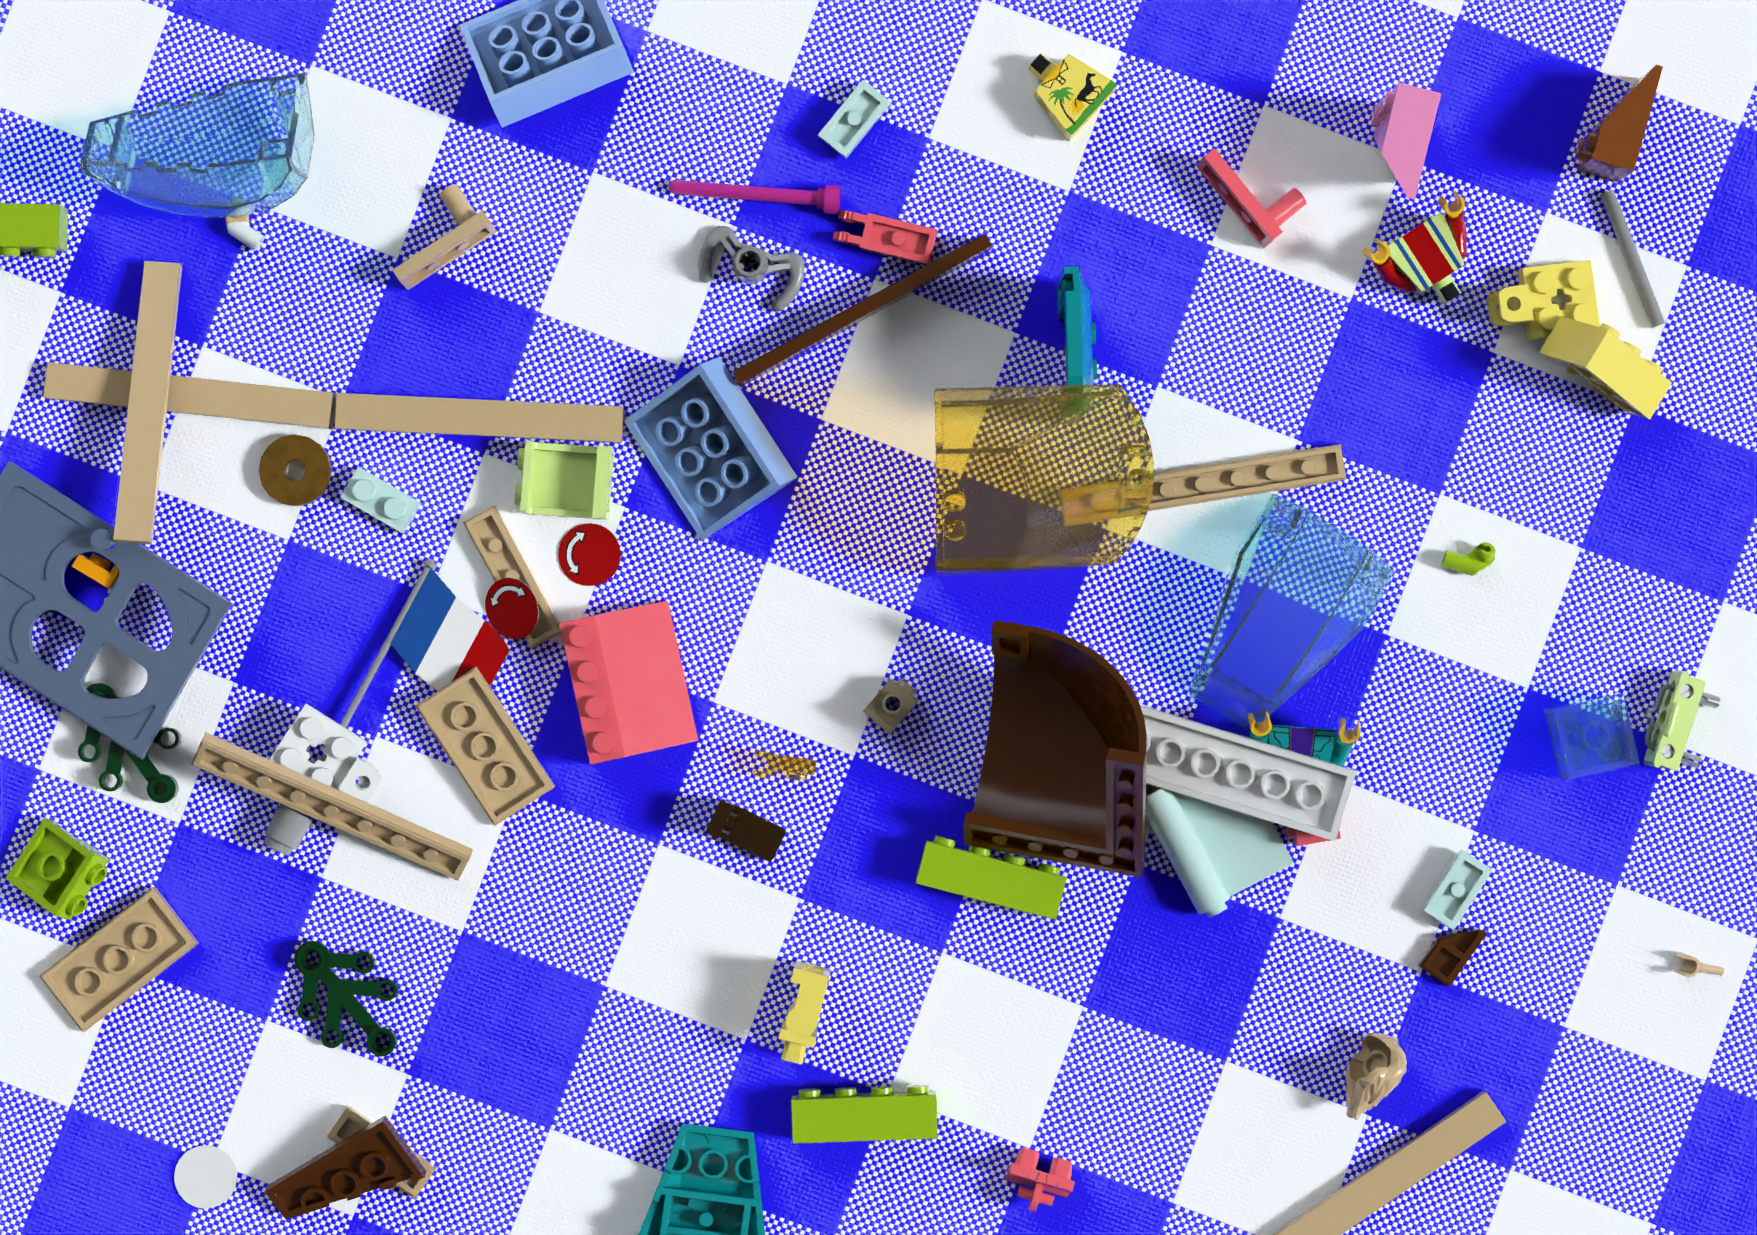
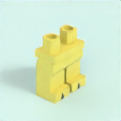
(803, 1014)

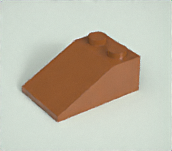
(1616, 140)

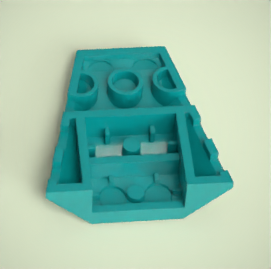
(708, 1186)

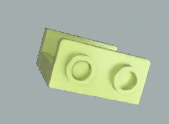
(565, 480)

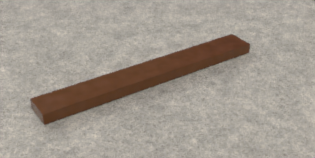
(862, 310)

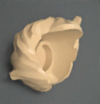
(1373, 1073)

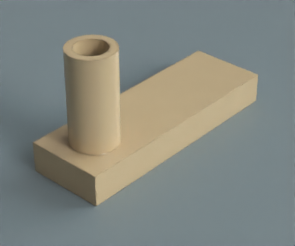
(471, 231)

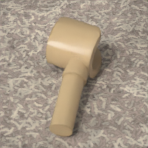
(1692, 966)

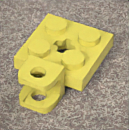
(1532, 301)

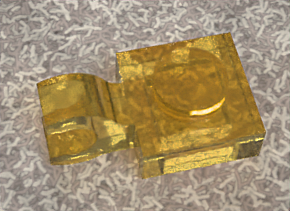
(795, 767)

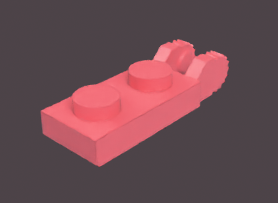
(889, 237)

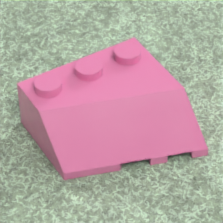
(1404, 131)

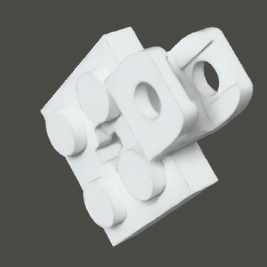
(342, 751)

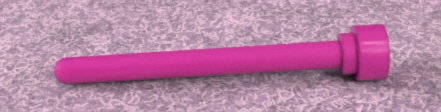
(825, 198)

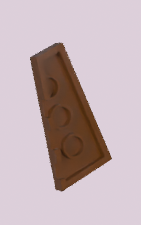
(358, 1164)

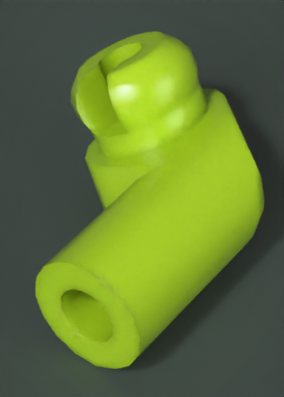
(1472, 562)

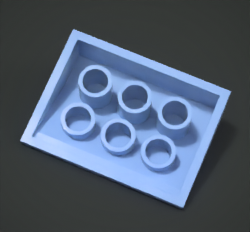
(544, 54)
(710, 448)

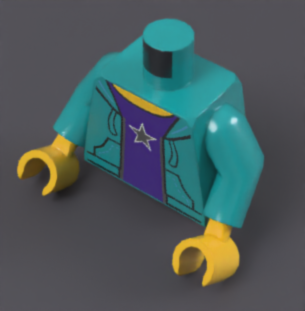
(1307, 741)

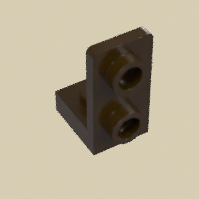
(746, 830)

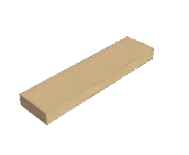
(506, 561)

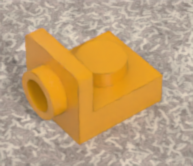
(97, 569)

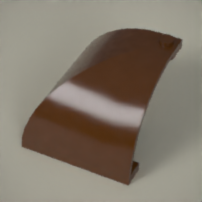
(1061, 756)

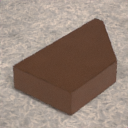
(1450, 954)

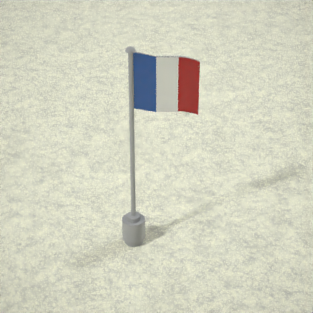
(439, 643)

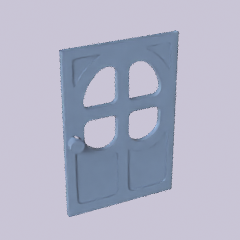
(37, 542)

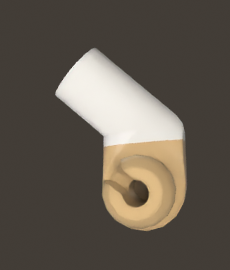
(240, 229)

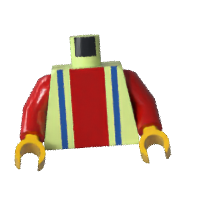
(1426, 254)

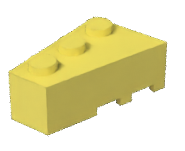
(1608, 364)

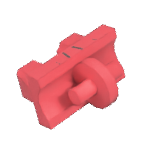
(1055, 1182)

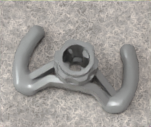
(790, 261)

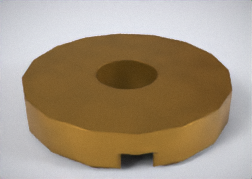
(274, 464)

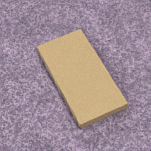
(485, 746)
(119, 959)

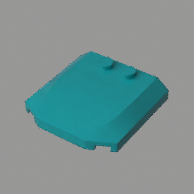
(1080, 333)

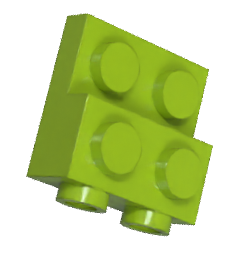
(58, 870)

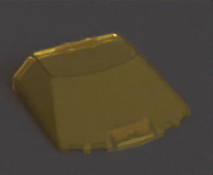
(1038, 478)

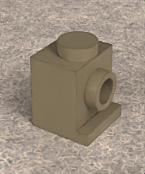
(877, 707)

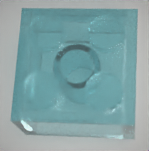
(1591, 736)

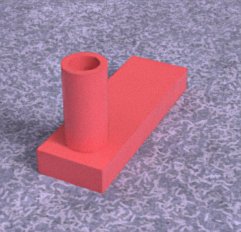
(1260, 222)

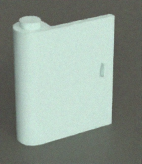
(1214, 847)

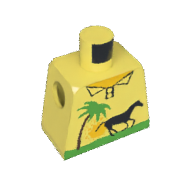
(1070, 92)

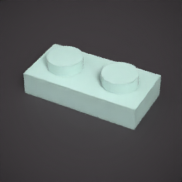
(854, 119)
(380, 500)
(1457, 889)

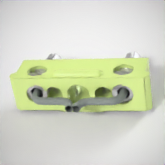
(1675, 721)

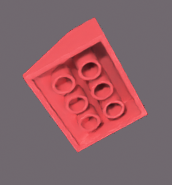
(628, 682)

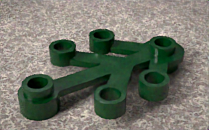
(116, 754)
(342, 993)

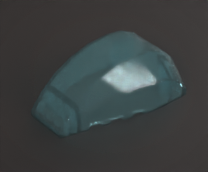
(209, 154)
(1285, 610)

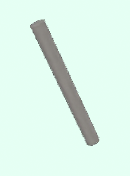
(1632, 258)

